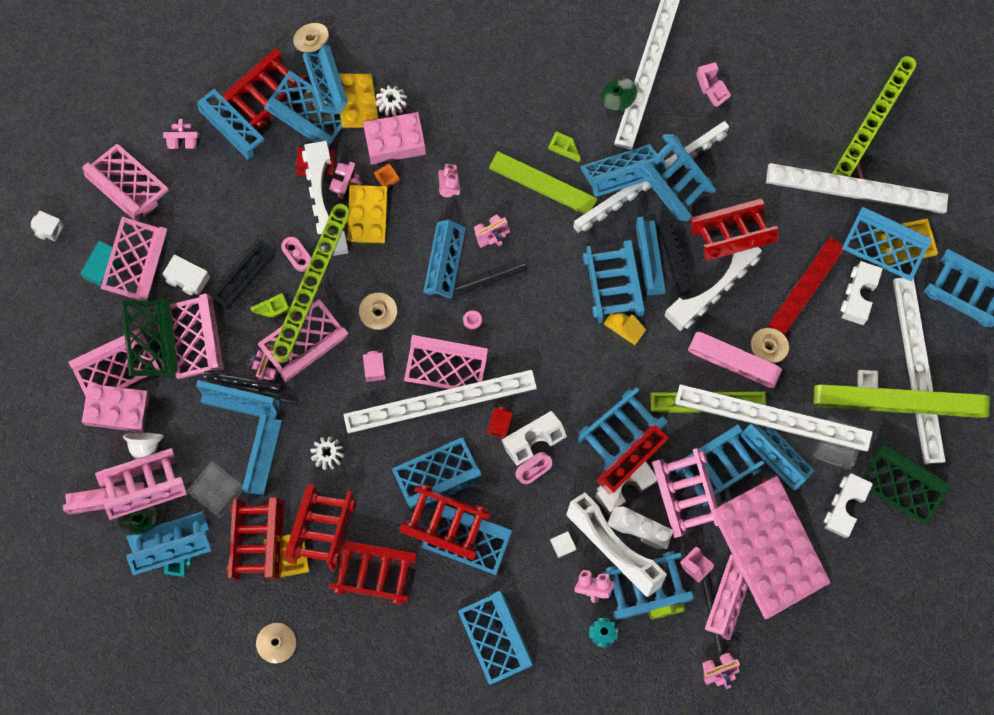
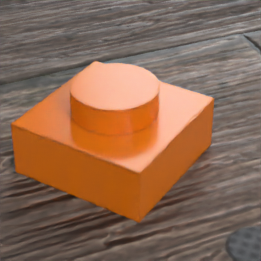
(386, 176)

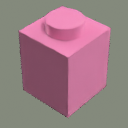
(374, 366)

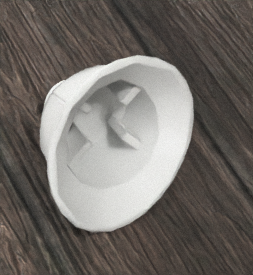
(142, 444)

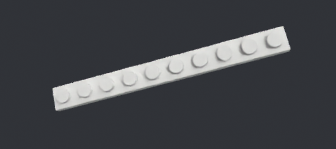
(647, 72)
(857, 188)
(631, 192)
(918, 367)
(439, 401)
(774, 418)

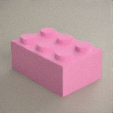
(394, 138)
(115, 408)

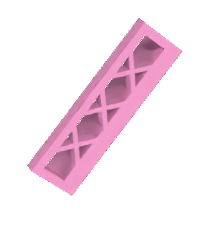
(93, 499)
(728, 601)

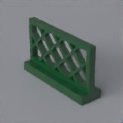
(165, 334)
(915, 471)

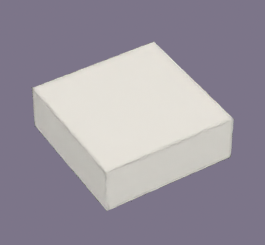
(868, 379)
(563, 544)

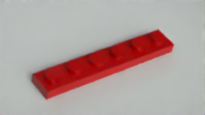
(806, 286)

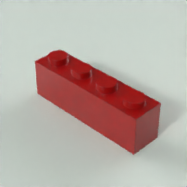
(632, 459)

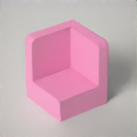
(707, 76)
(696, 564)

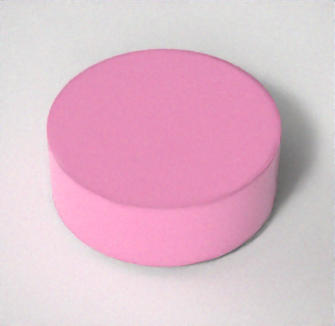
(472, 320)

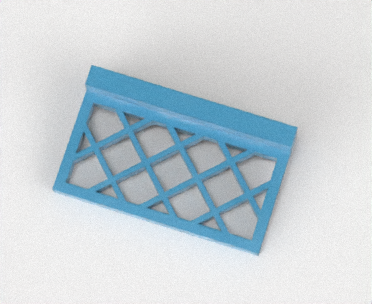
(296, 119)
(616, 176)
(893, 229)
(238, 400)
(448, 486)
(485, 527)
(511, 629)

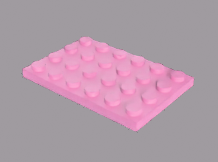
(771, 547)

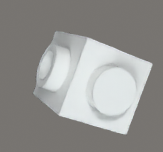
(46, 226)

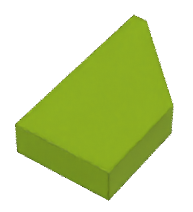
(565, 146)
(272, 307)
(666, 611)

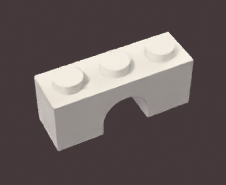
(864, 277)
(545, 429)
(641, 479)
(839, 520)
(640, 526)

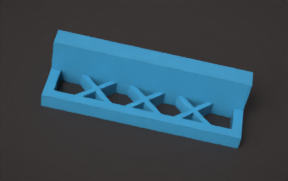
(330, 80)
(233, 136)
(441, 256)
(650, 257)
(775, 454)
(262, 455)

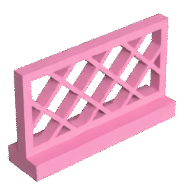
(112, 189)
(149, 266)
(208, 329)
(446, 347)
(315, 351)
(103, 353)

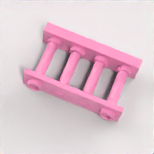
(668, 489)
(146, 497)

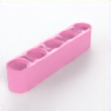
(735, 359)

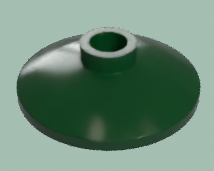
(622, 99)
(138, 521)

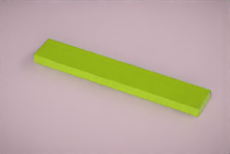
(542, 183)
(666, 401)

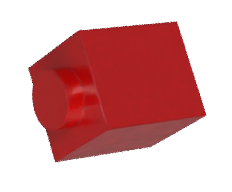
(500, 422)

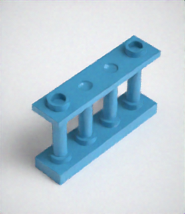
(659, 182)
(967, 269)
(628, 270)
(628, 396)
(716, 447)
(168, 543)
(661, 600)

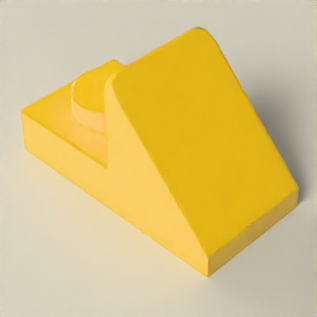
(625, 326)

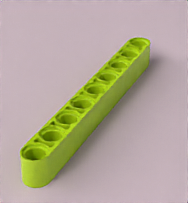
(875, 117)
(311, 291)
(902, 401)

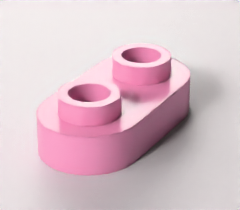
(297, 254)
(533, 468)

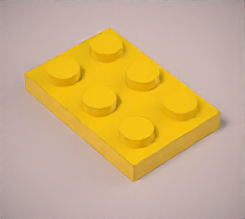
(360, 98)
(367, 214)
(919, 226)

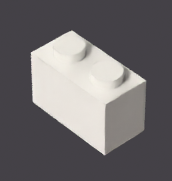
(186, 275)

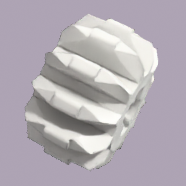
(394, 106)
(334, 450)

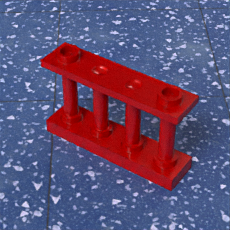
(248, 82)
(731, 216)
(306, 514)
(430, 535)
(272, 548)
(386, 556)

